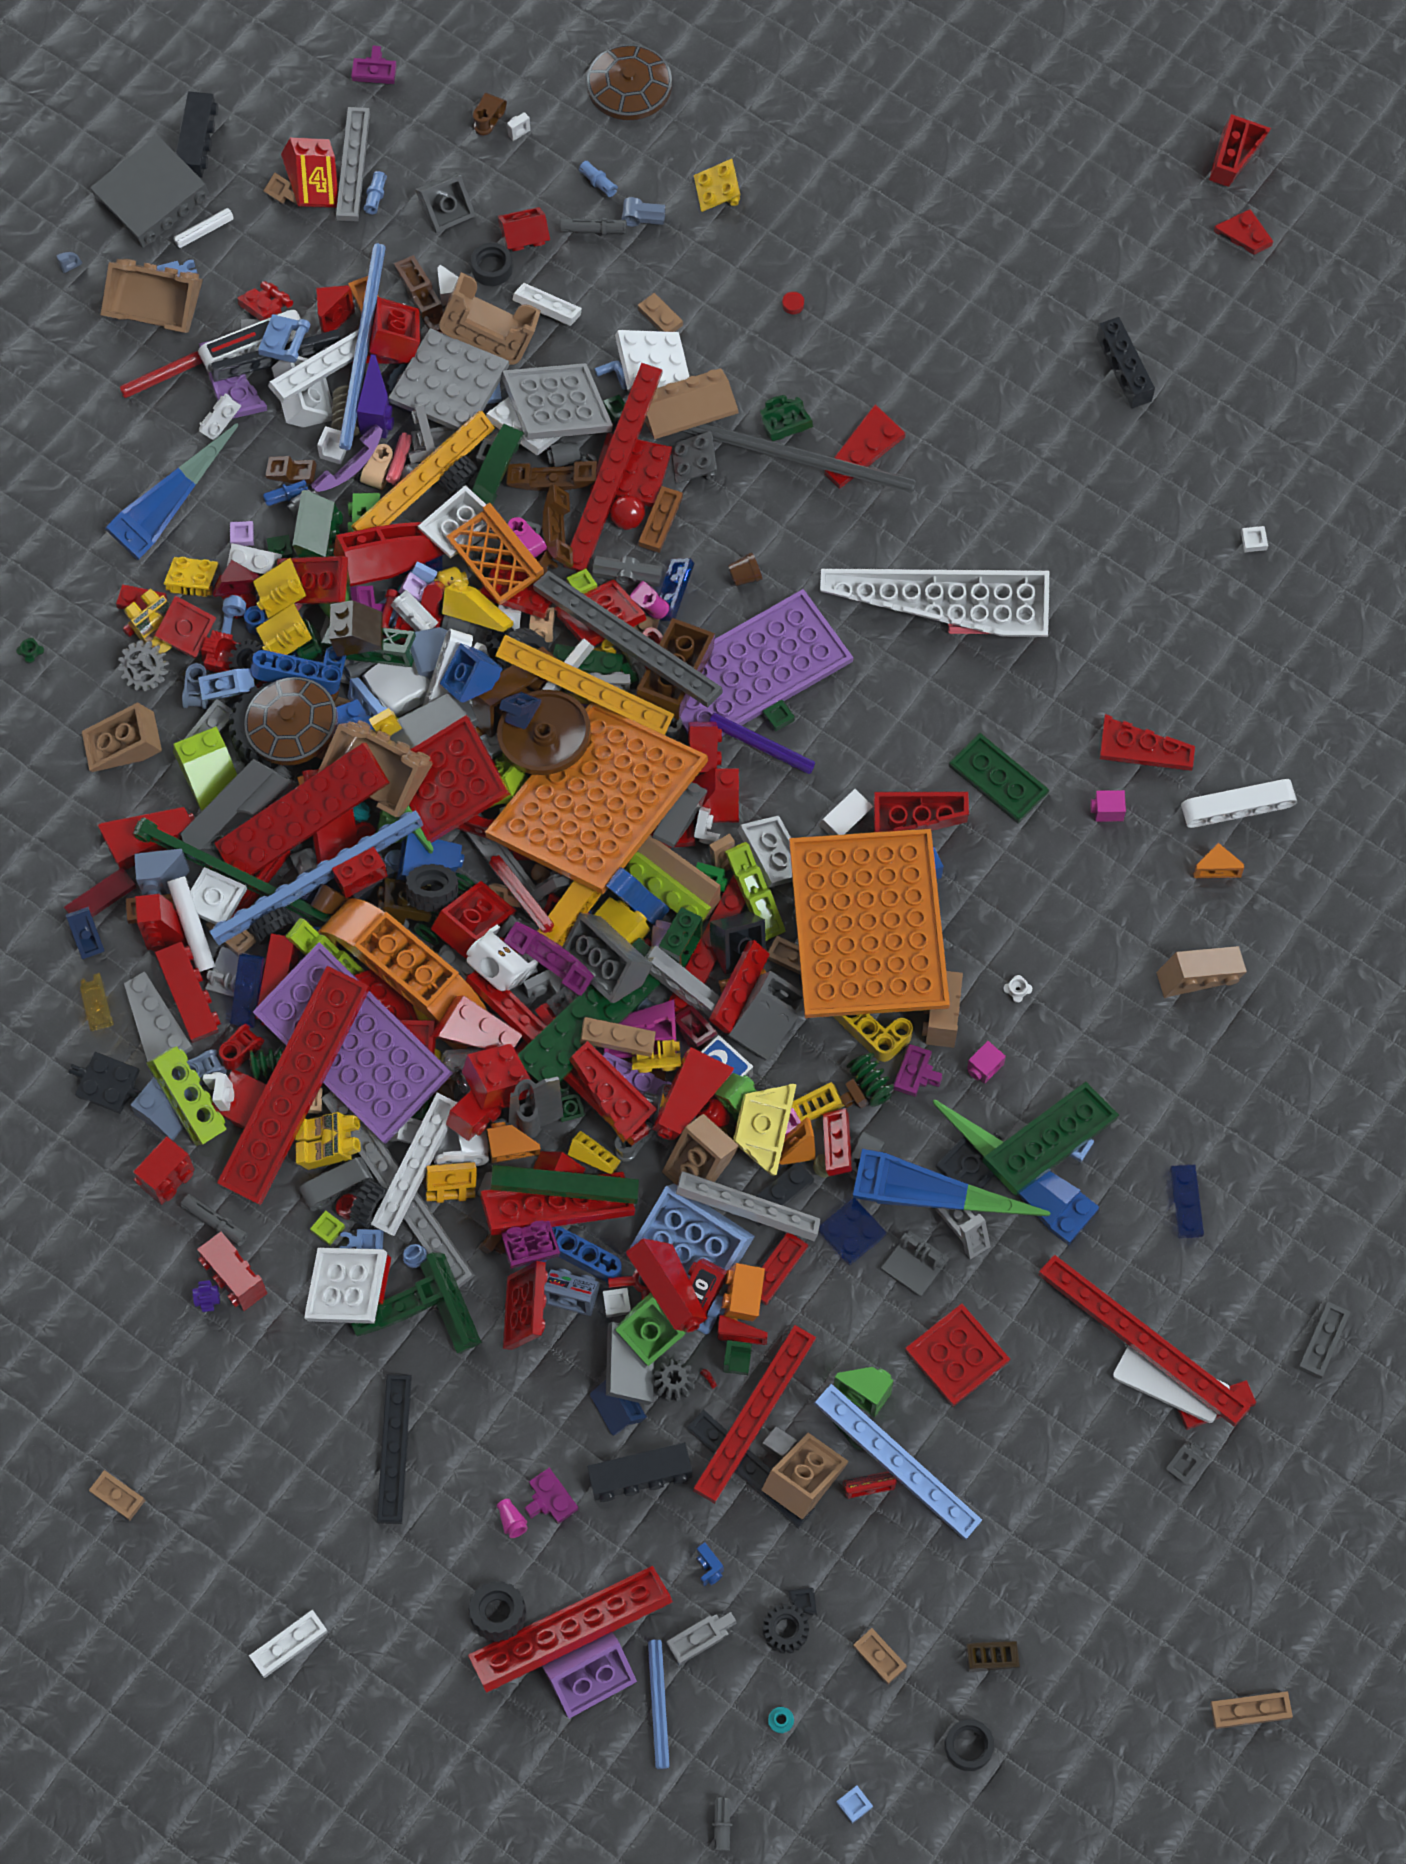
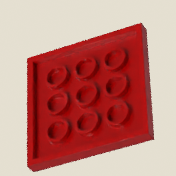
(459, 781)

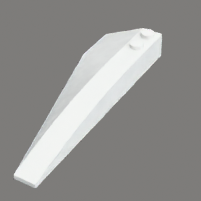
(980, 600)

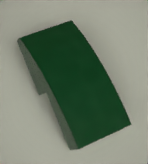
(571, 1102)

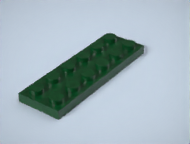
(1050, 1138)

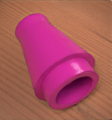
(512, 1520)

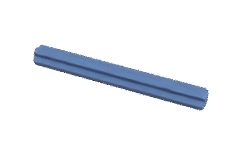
(658, 1704)

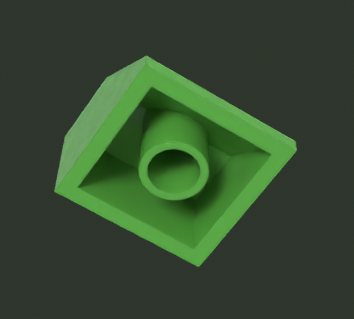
(648, 1330)
(865, 1387)

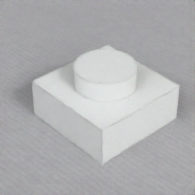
(518, 126)
(1254, 539)
(616, 1302)

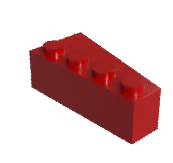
(919, 810)
(187, 991)

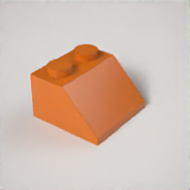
(510, 1143)

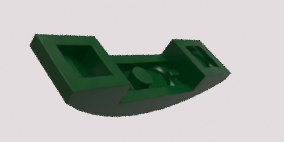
(496, 463)
(403, 1306)

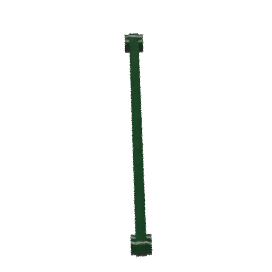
(147, 831)

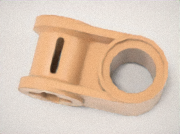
(377, 467)

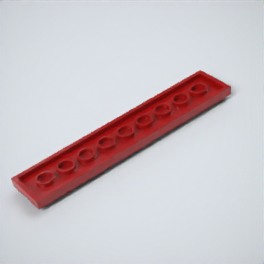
(293, 1085)

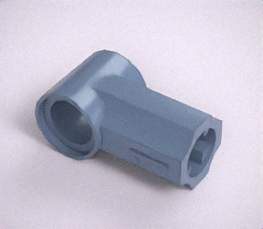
(638, 212)

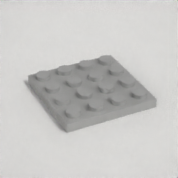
(449, 379)
(556, 401)

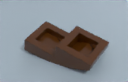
(286, 470)

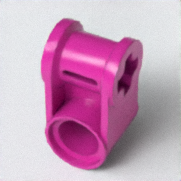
(528, 536)
(649, 601)

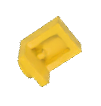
(385, 722)

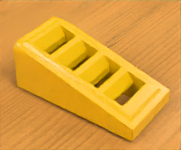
(812, 1096)
(592, 1153)

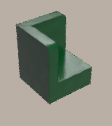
(737, 1357)

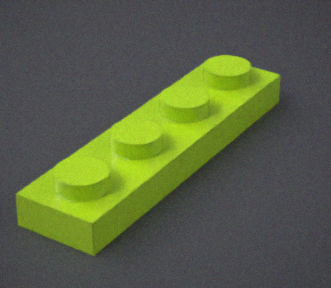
(665, 886)

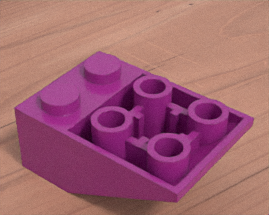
(530, 1244)

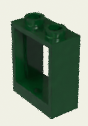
(682, 936)

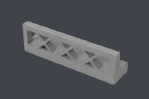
(682, 982)

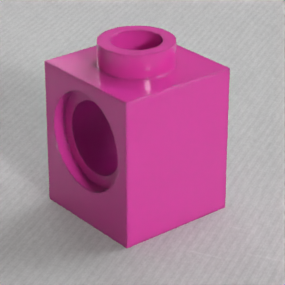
(985, 1062)

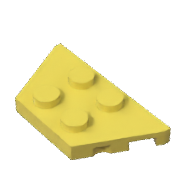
(764, 1125)

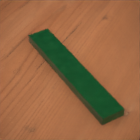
(564, 1184)

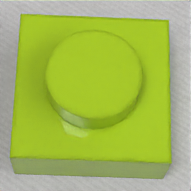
(582, 581)
(327, 1228)

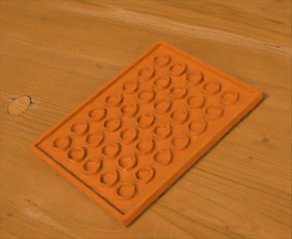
(603, 805)
(868, 923)

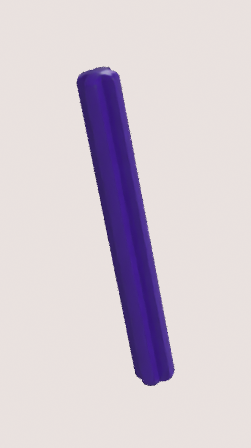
(762, 743)

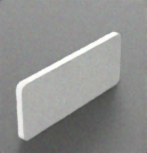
(1147, 1378)

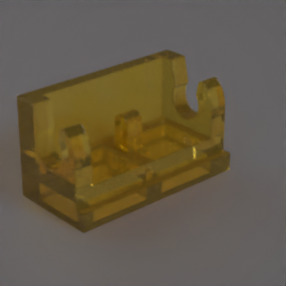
(96, 1003)

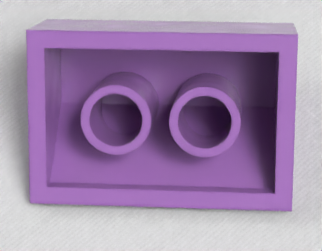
(589, 1674)

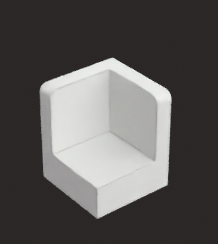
(329, 446)

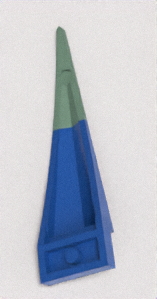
(147, 517)

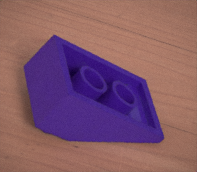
(374, 402)

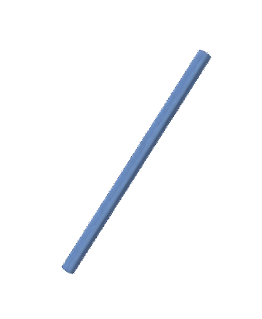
(362, 347)

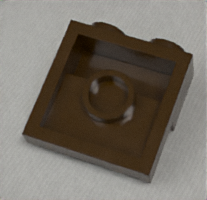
(394, 901)

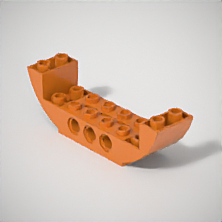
(398, 958)

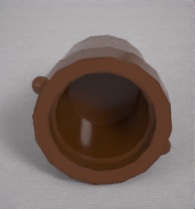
(745, 570)

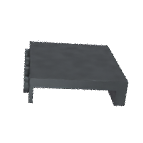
(150, 190)

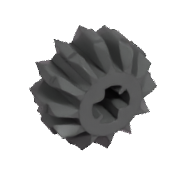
(664, 1382)

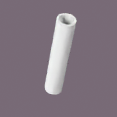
(191, 923)

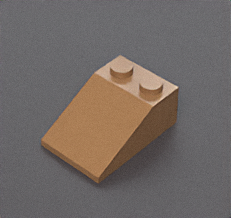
(122, 738)
(700, 1151)
(804, 1475)

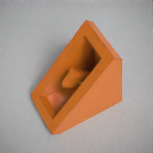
(1219, 864)
(799, 1144)

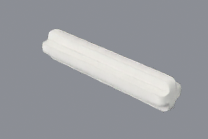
(203, 228)

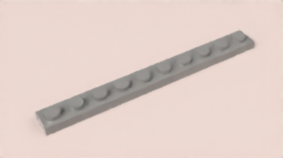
(418, 1214)

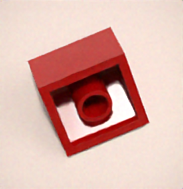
(524, 228)

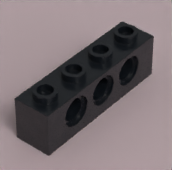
(1125, 362)

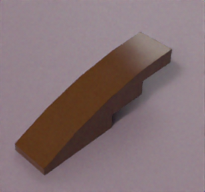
(420, 292)

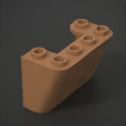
(151, 294)
(400, 765)

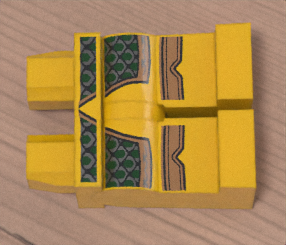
(147, 621)
(327, 1140)

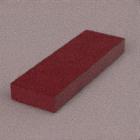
(103, 893)

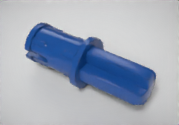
(284, 493)

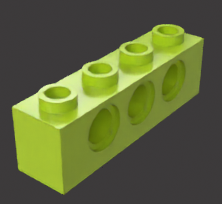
(174, 1090)

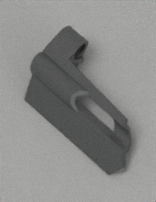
(247, 793)
(540, 1110)

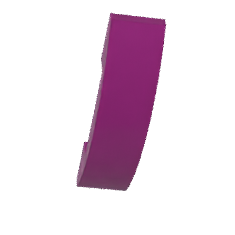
(551, 955)

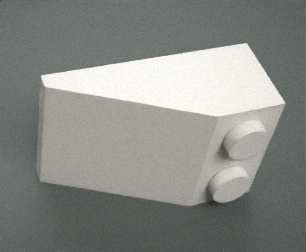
(452, 515)

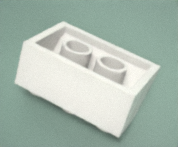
(309, 406)

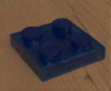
(852, 1231)

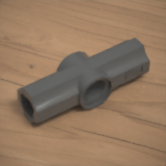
(627, 571)

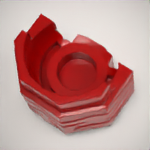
(217, 651)

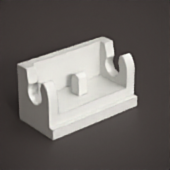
(846, 814)

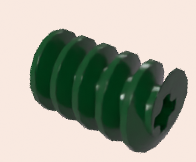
(263, 1063)
(870, 1079)

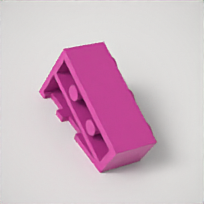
(655, 1018)

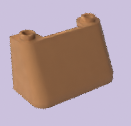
(487, 325)

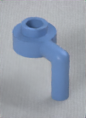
(615, 365)
(232, 607)
(713, 1314)

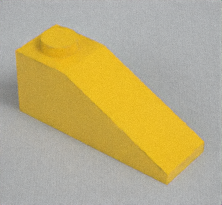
(472, 606)

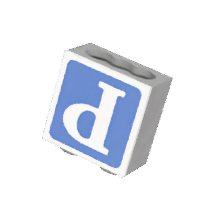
(722, 1051)

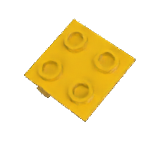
(717, 186)
(191, 574)
(279, 588)
(284, 631)
(667, 1061)

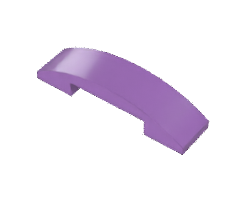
(370, 440)

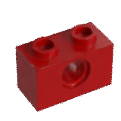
(359, 872)

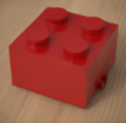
(494, 1075)
(164, 1171)

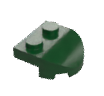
(784, 417)

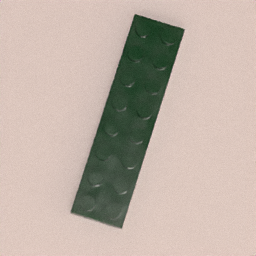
(552, 1048)

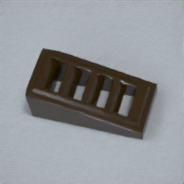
(973, 1666)

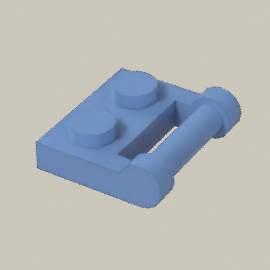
(277, 336)

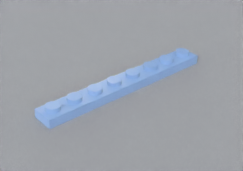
(897, 1461)

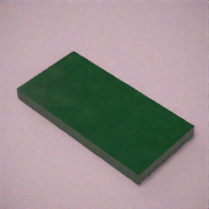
(998, 777)

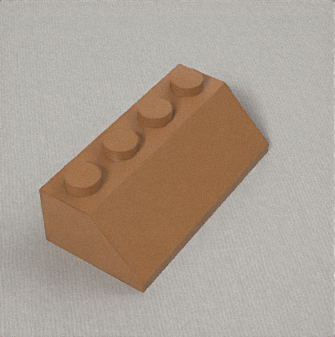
(690, 403)
(683, 872)

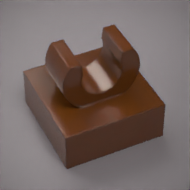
(544, 560)
(854, 1095)
(493, 1242)

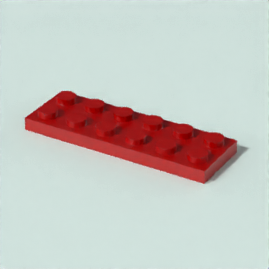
(520, 1210)

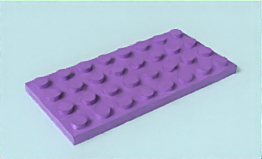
(769, 661)
(381, 1066)

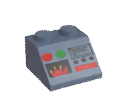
(571, 1291)

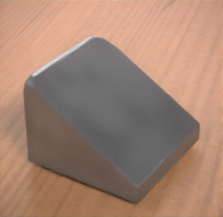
(778, 1443)

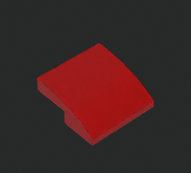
(246, 1096)

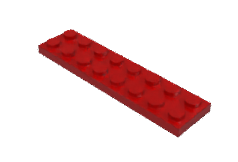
(303, 811)
(570, 1628)

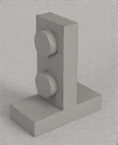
(424, 436)
(969, 1229)

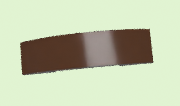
(541, 478)
(555, 507)

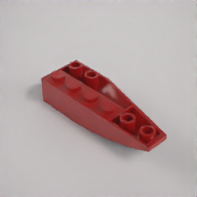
(384, 551)

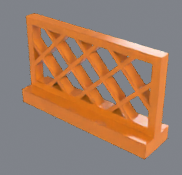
(509, 540)

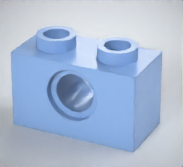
(226, 684)

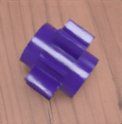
(206, 1296)

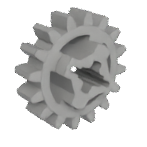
(135, 670)

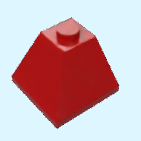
(721, 794)

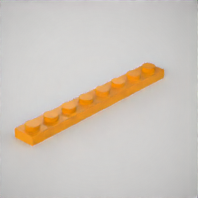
(426, 473)
(584, 684)

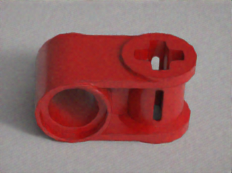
(241, 1044)

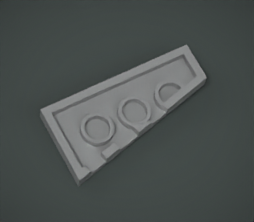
(153, 1019)

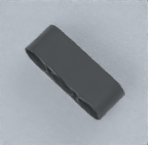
(335, 1184)

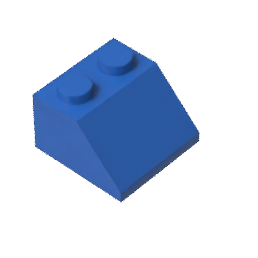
(470, 673)

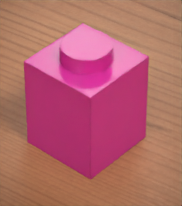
(1109, 806)

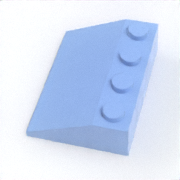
(695, 1231)

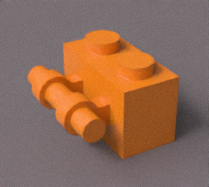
(743, 1292)

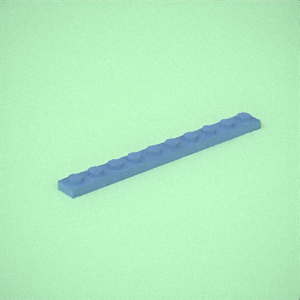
(309, 881)

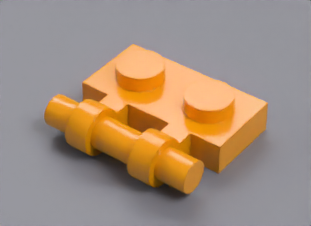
(443, 1178)

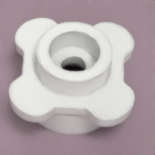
(1018, 981)

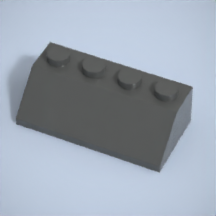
(608, 956)

